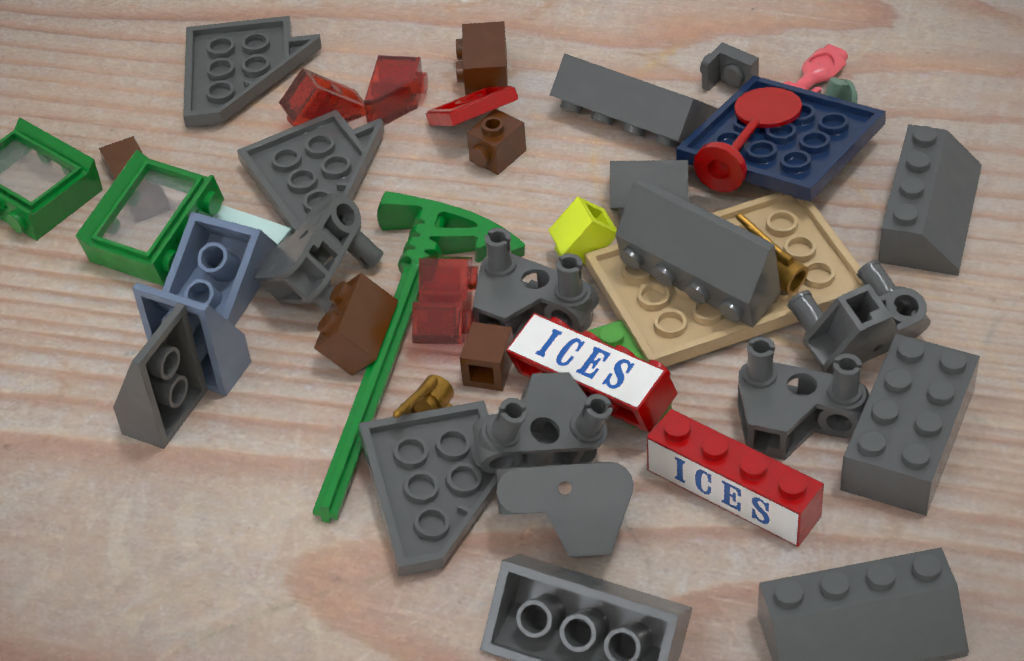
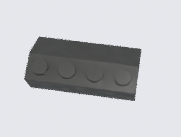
(628, 100)
(930, 202)
(698, 253)
(866, 612)
(572, 616)

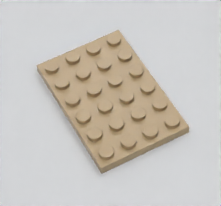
(676, 328)

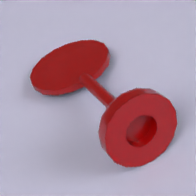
(721, 164)

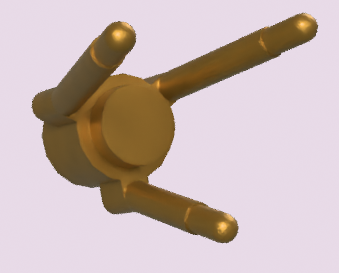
(791, 271)
(432, 394)

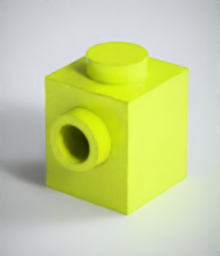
(582, 229)

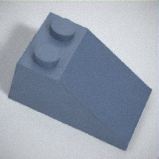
(218, 264)
(218, 342)

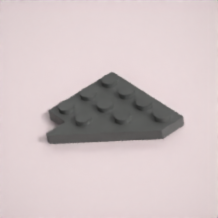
(236, 63)
(311, 162)
(427, 482)

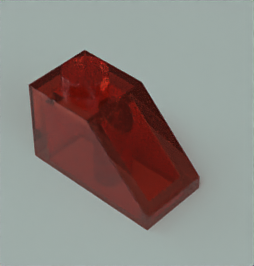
(395, 88)
(316, 95)

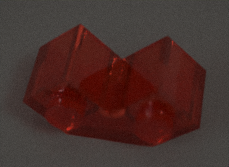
(444, 300)

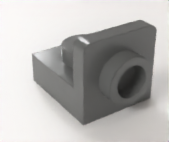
(728, 66)

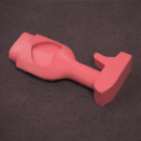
(821, 67)

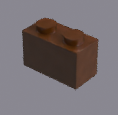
(483, 56)
(355, 323)

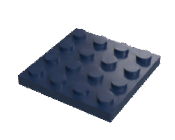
(798, 155)

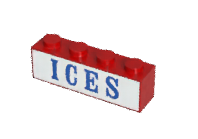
(635, 387)
(735, 477)

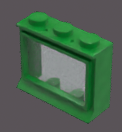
(42, 180)
(145, 216)

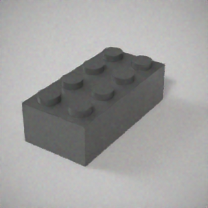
(909, 424)

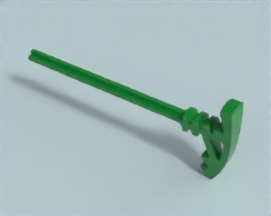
(434, 231)

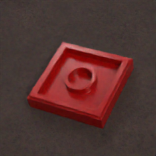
(471, 105)

